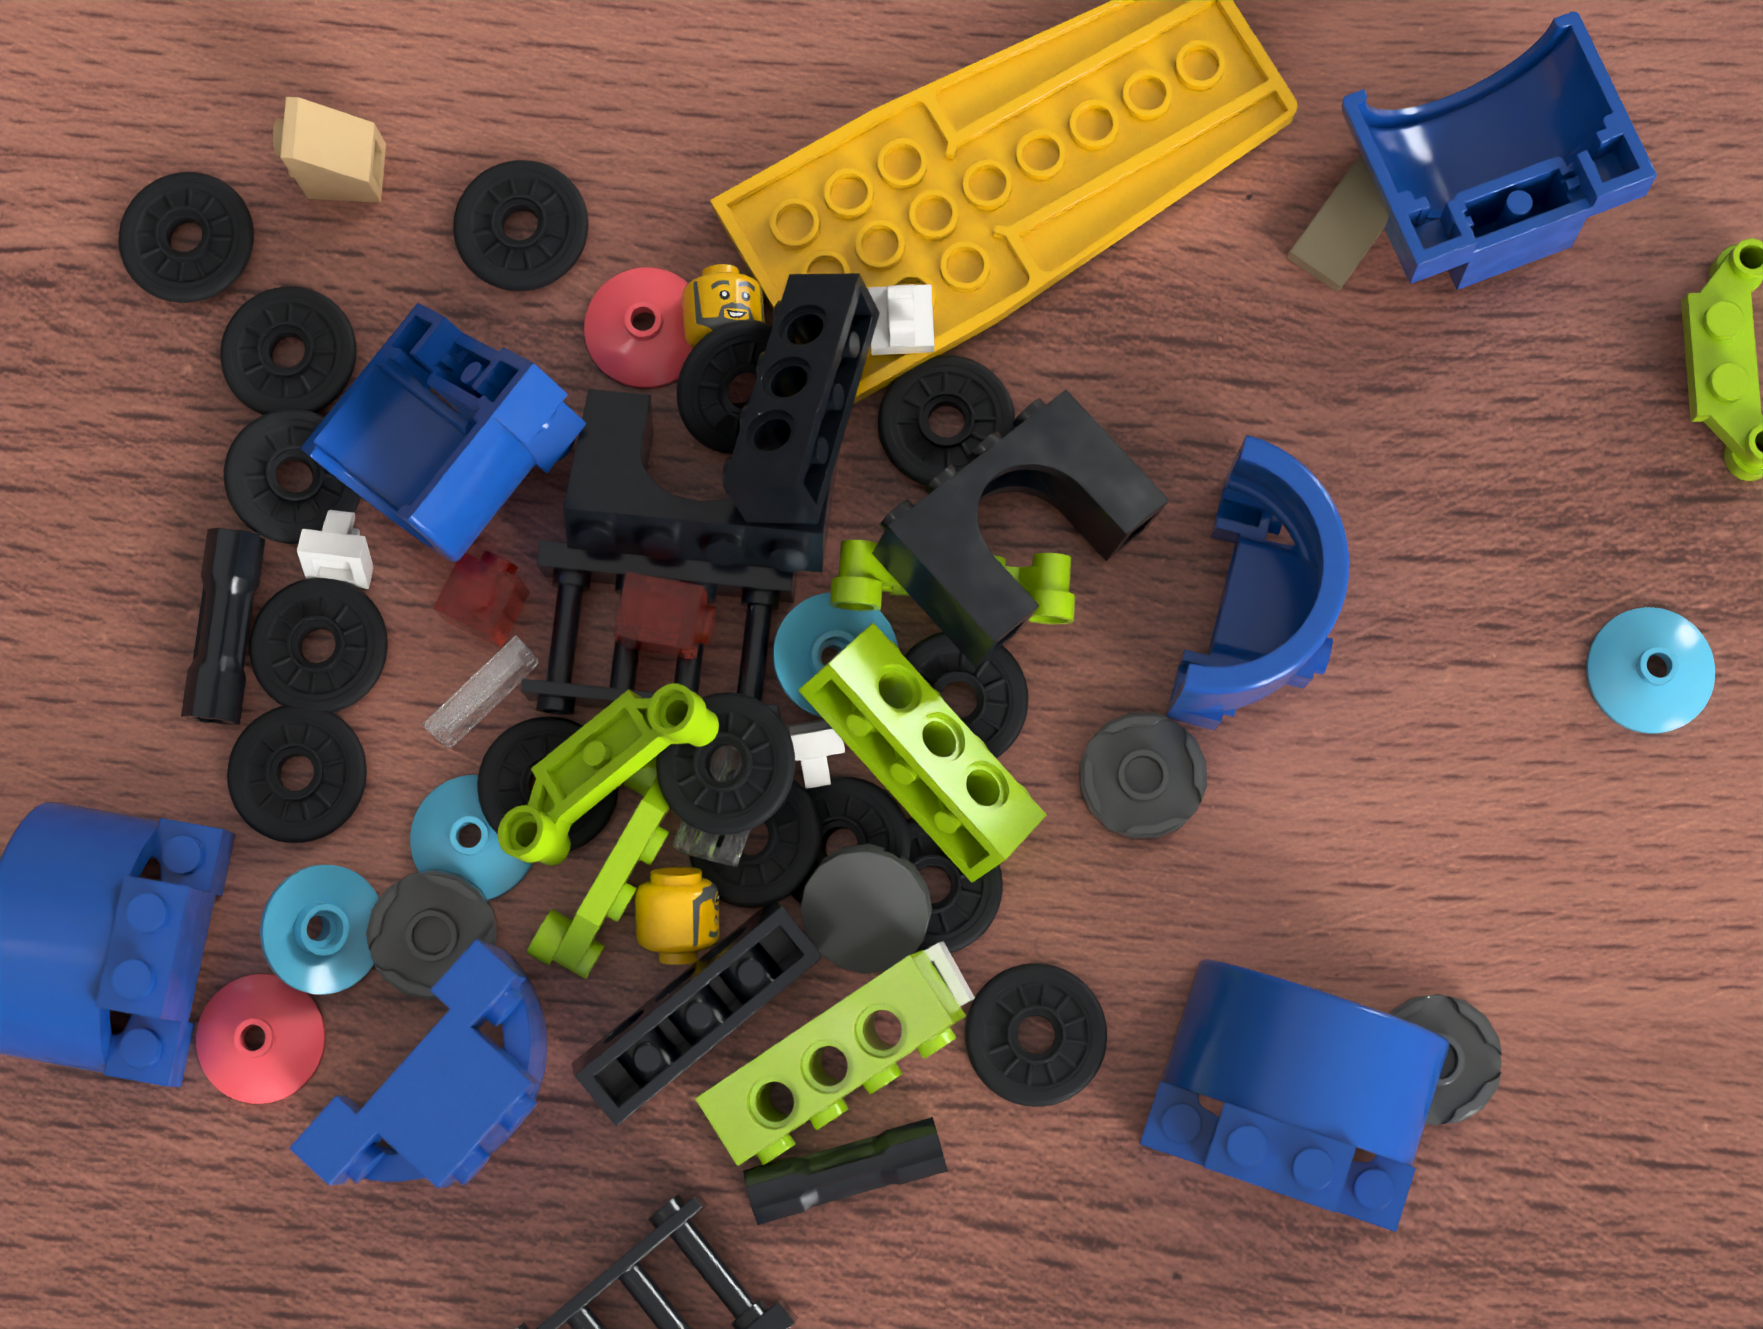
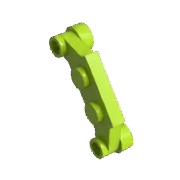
(1724, 357)
(864, 578)
(598, 762)
(572, 941)

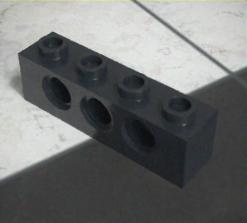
(801, 399)
(695, 1012)

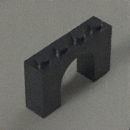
(1051, 455)
(622, 510)

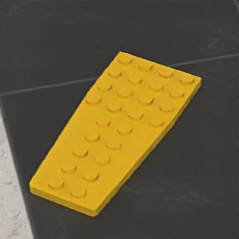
(1014, 165)

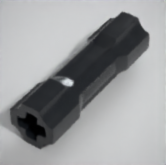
(229, 581)
(843, 1171)

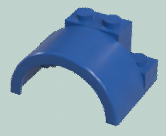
(1504, 163)
(422, 460)
(1275, 594)
(100, 939)
(1299, 1091)
(452, 1093)

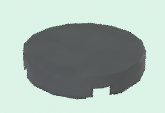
(1142, 776)
(866, 908)
(426, 927)
(1473, 1056)

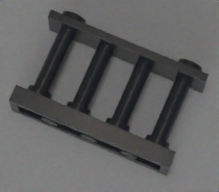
(574, 571)
(675, 1222)

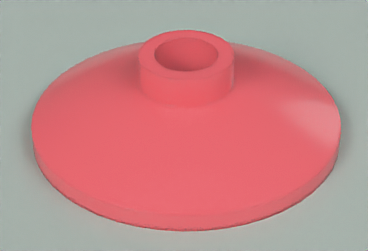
(635, 356)
(291, 1046)

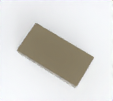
(1342, 229)

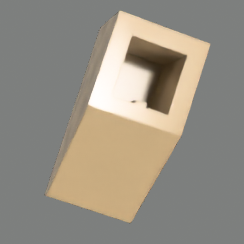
(330, 152)

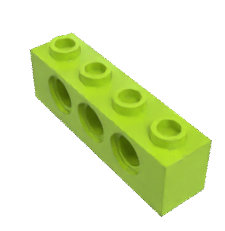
(923, 753)
(741, 1102)

